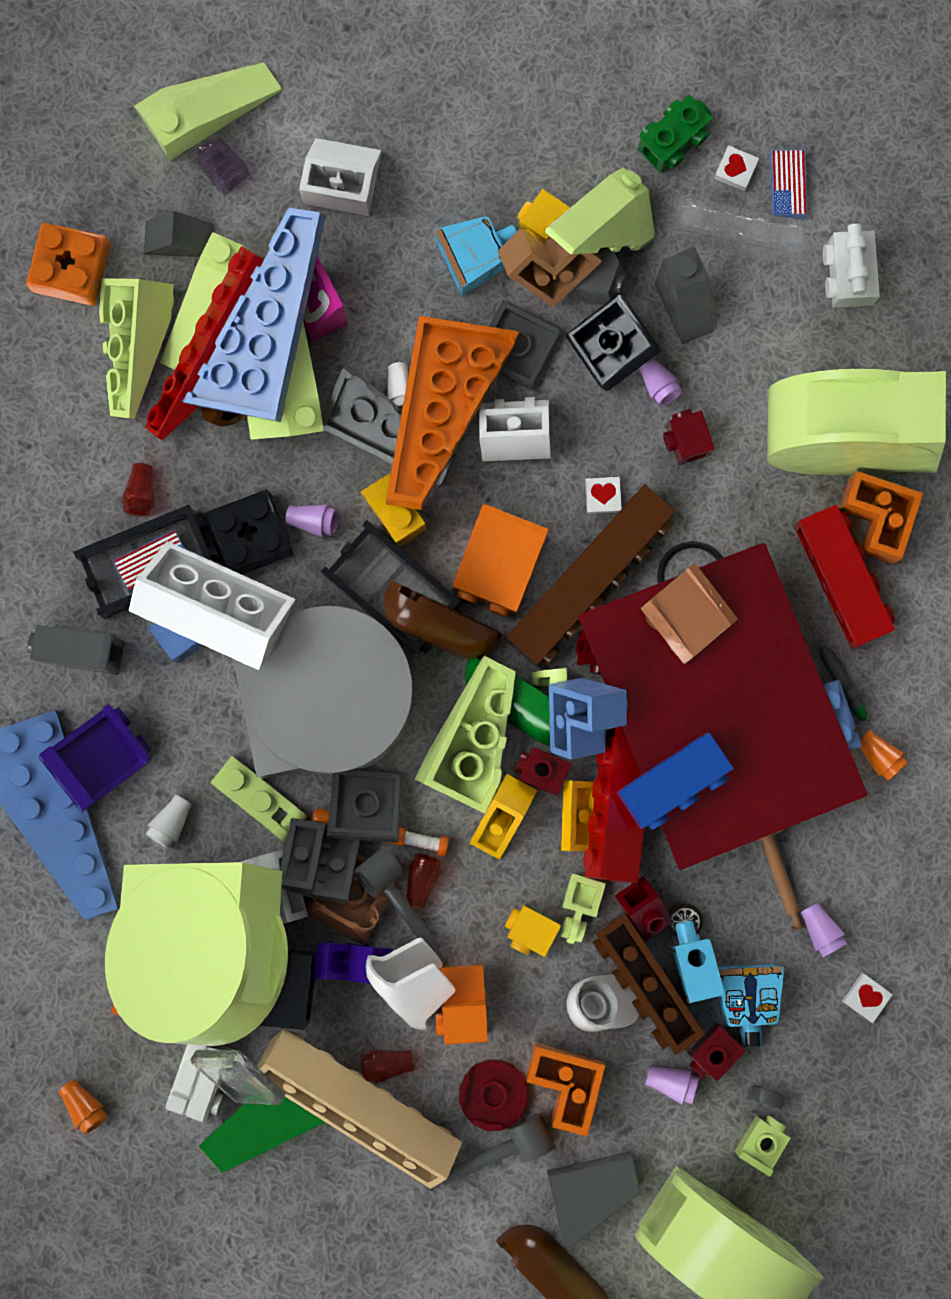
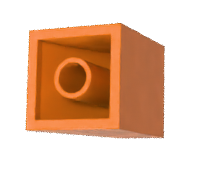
(499, 561)

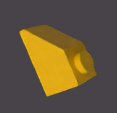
(399, 522)
(503, 816)

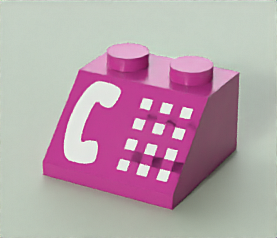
(324, 308)

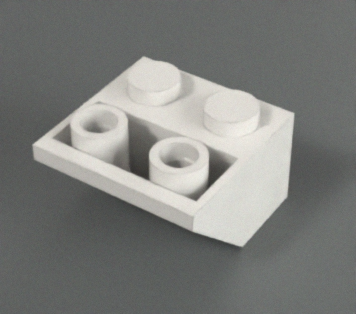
(339, 176)

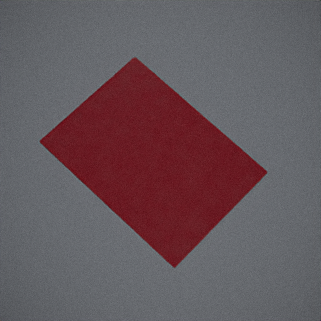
(747, 690)

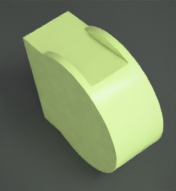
(857, 422)
(197, 951)
(720, 1246)

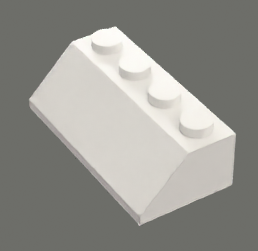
(211, 605)

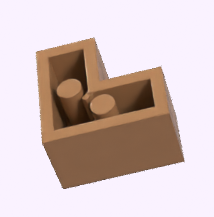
(545, 267)

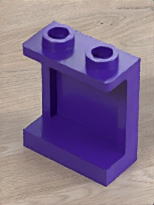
(96, 757)

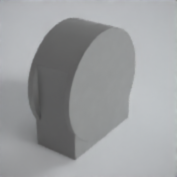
(326, 695)

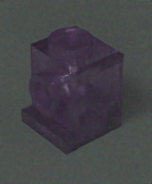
(224, 175)

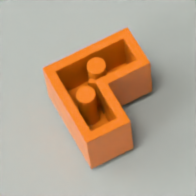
(889, 510)
(464, 1013)
(575, 1079)

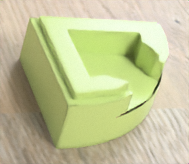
(547, 677)

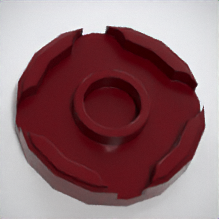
(496, 1084)

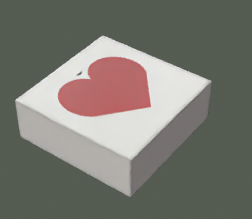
(736, 168)
(603, 495)
(867, 998)

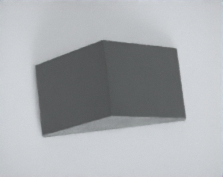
(176, 235)

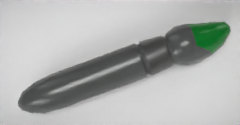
(837, 672)

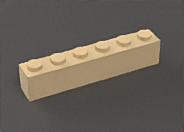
(359, 1109)

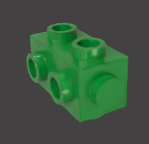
(681, 127)

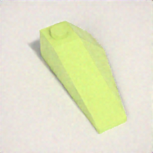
(198, 108)
(608, 216)
(207, 275)
(138, 323)
(302, 404)
(470, 745)

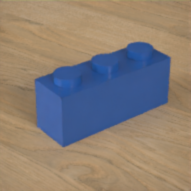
(675, 782)

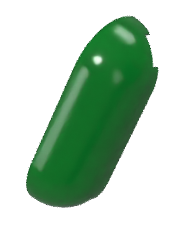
(528, 707)

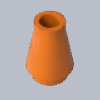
(882, 755)
(82, 1107)

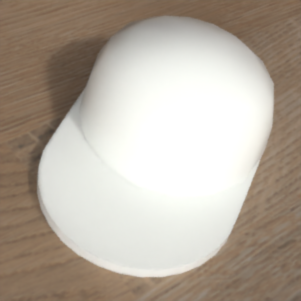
(601, 1004)

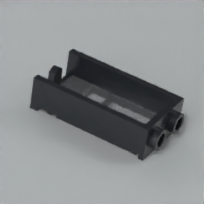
(98, 557)
(368, 568)

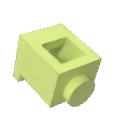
(750, 1149)

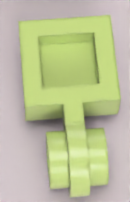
(582, 897)

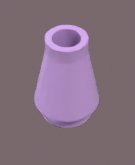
(660, 382)
(315, 519)
(823, 931)
(673, 1082)

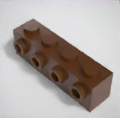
(648, 982)

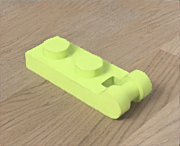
(256, 797)

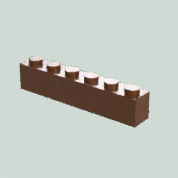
(590, 575)

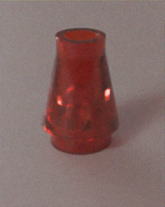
(139, 493)
(422, 877)
(385, 1064)

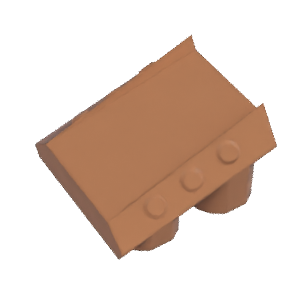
(689, 613)
(352, 919)

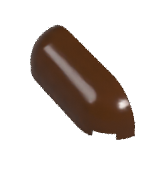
(438, 623)
(548, 1264)

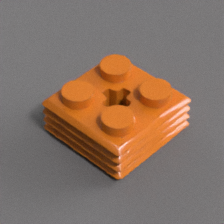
(80, 281)

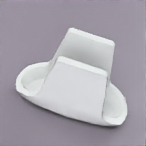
(410, 981)

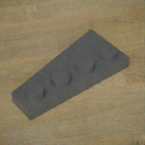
(365, 417)

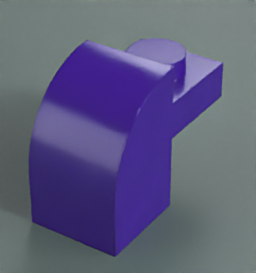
(344, 960)

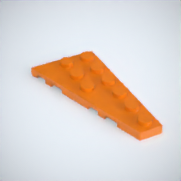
(445, 387)

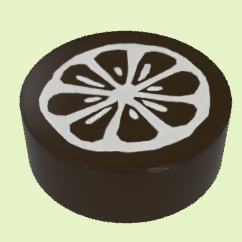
(684, 913)

